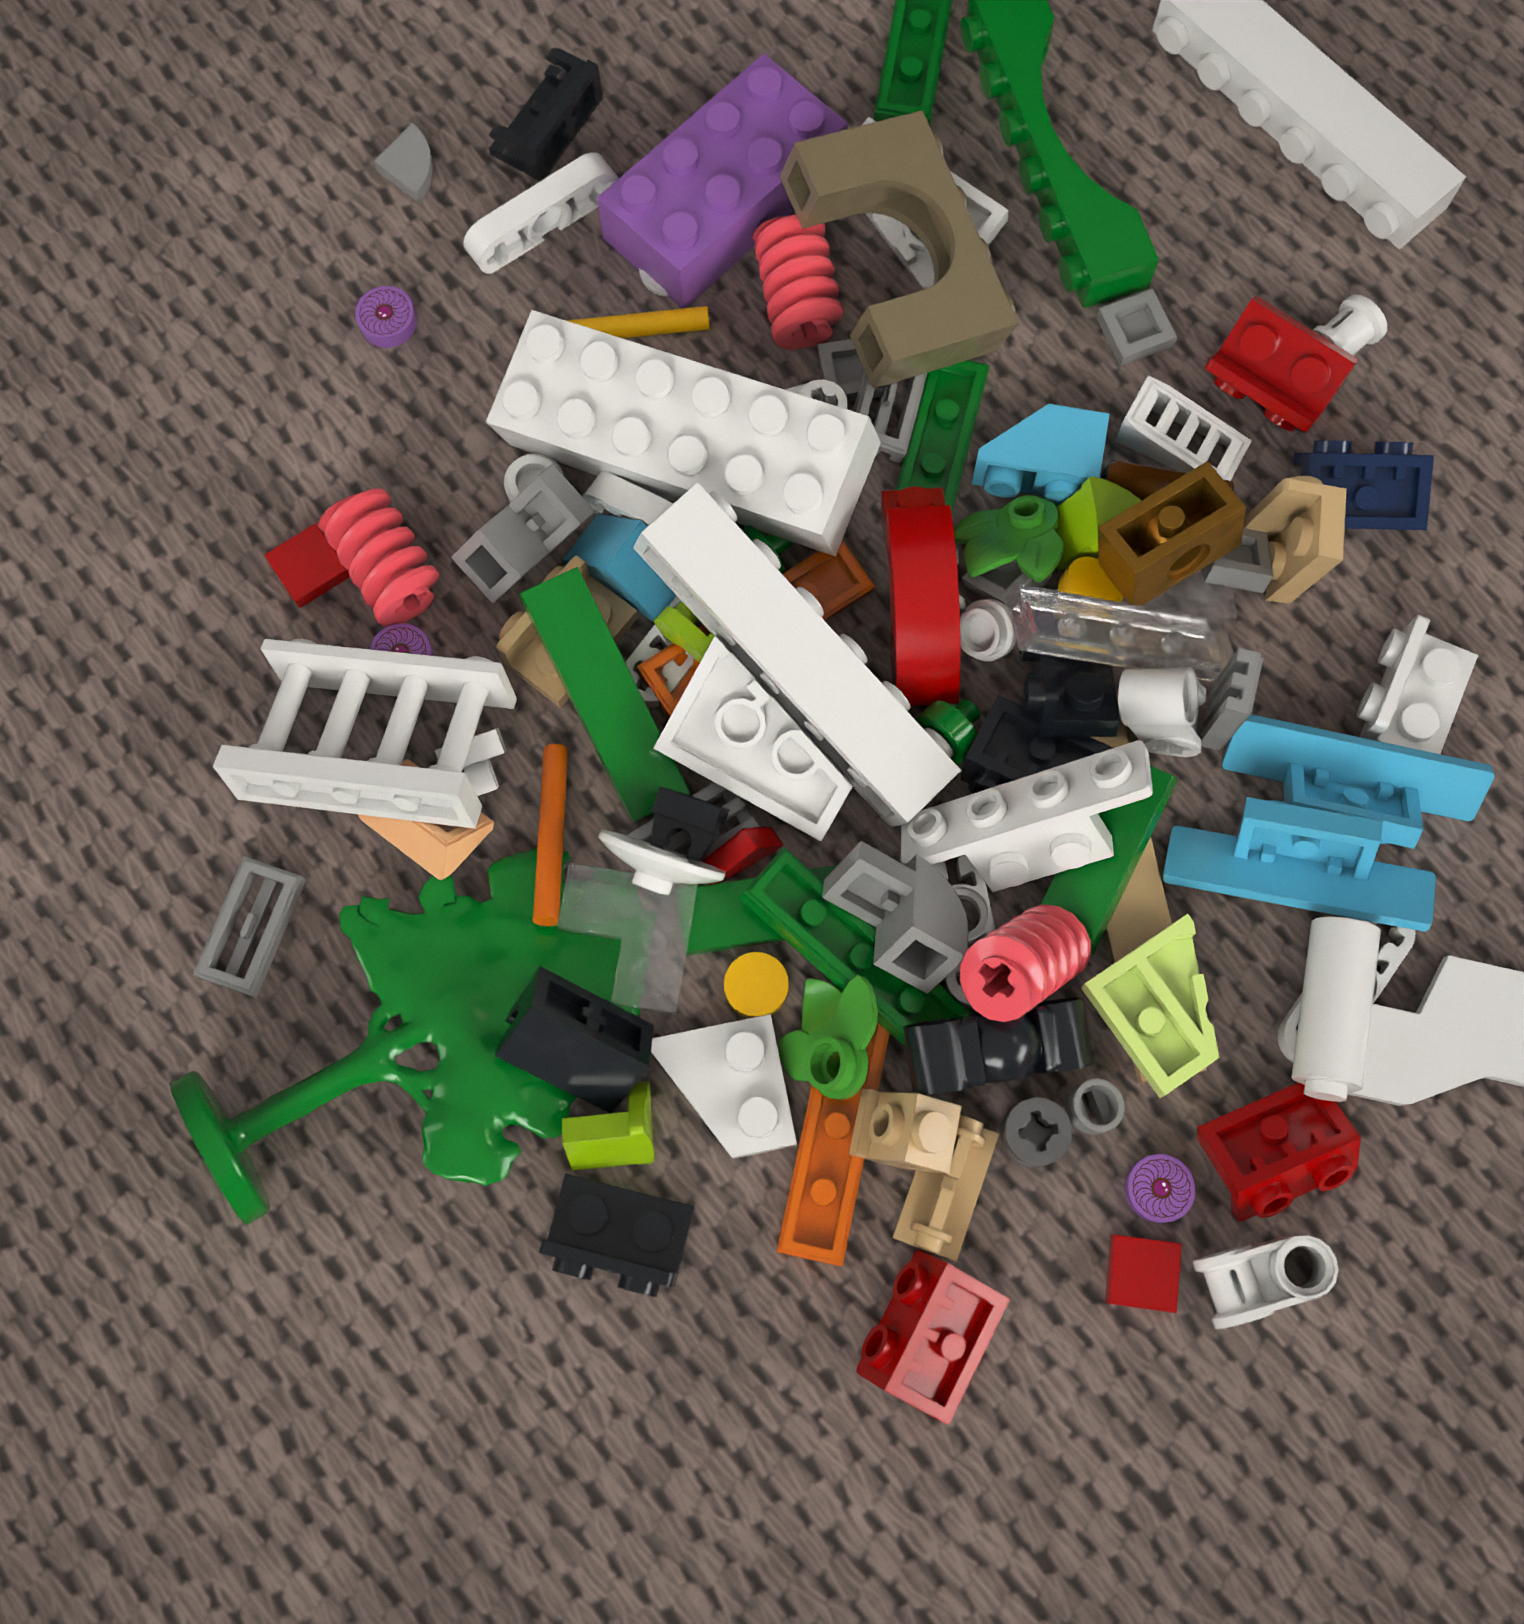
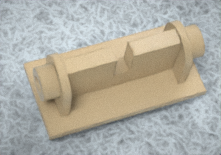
(943, 1203)

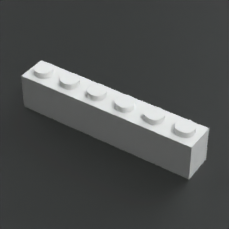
(1313, 112)
(796, 655)

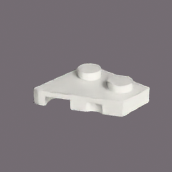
(732, 1082)

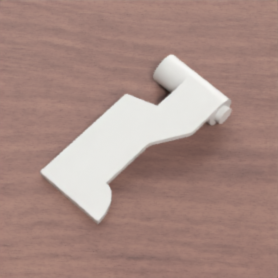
(1346, 1045)

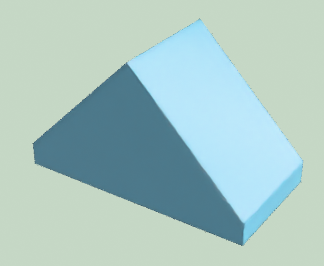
(613, 562)

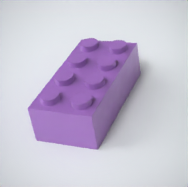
(713, 181)

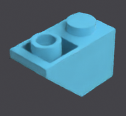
(1044, 454)

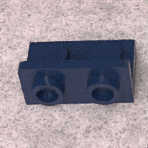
(1381, 488)

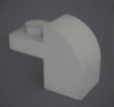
(522, 533)
(914, 913)

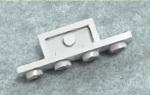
(1035, 821)

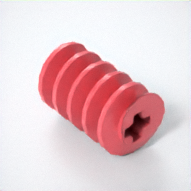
(797, 282)
(380, 556)
(1024, 962)

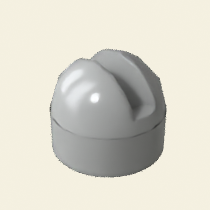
(1104, 1103)

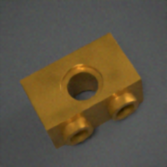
(1171, 535)

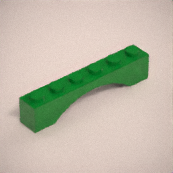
(1097, 235)

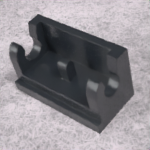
(550, 116)
(576, 1041)

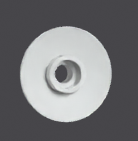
(658, 867)

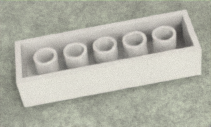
(675, 422)

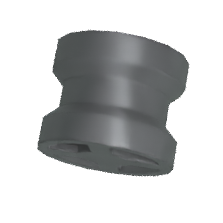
(1023, 1135)

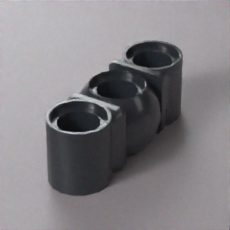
(977, 1050)

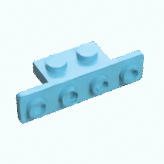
(1359, 775)
(1303, 862)

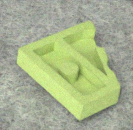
(1159, 1007)

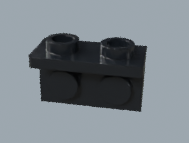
(1070, 696)
(1011, 748)
(618, 1233)

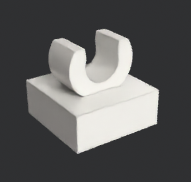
(477, 764)

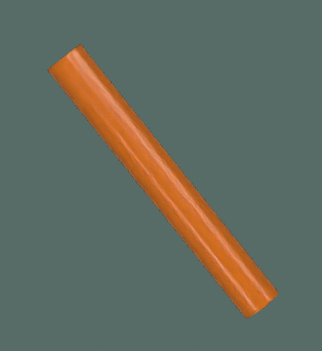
(550, 835)

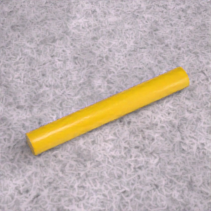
(650, 323)

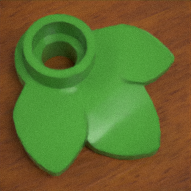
(1018, 532)
(832, 1037)

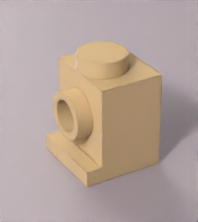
(905, 1130)

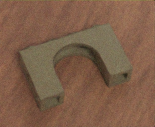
(902, 173)

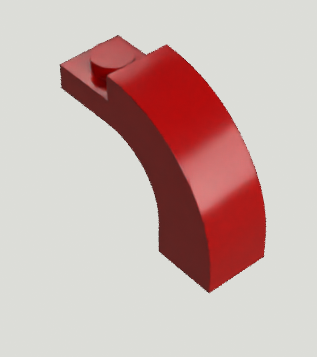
(922, 594)

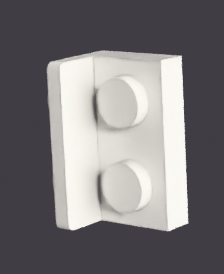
(1417, 690)

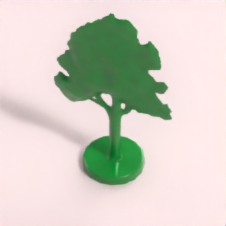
(453, 985)

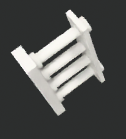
(380, 784)

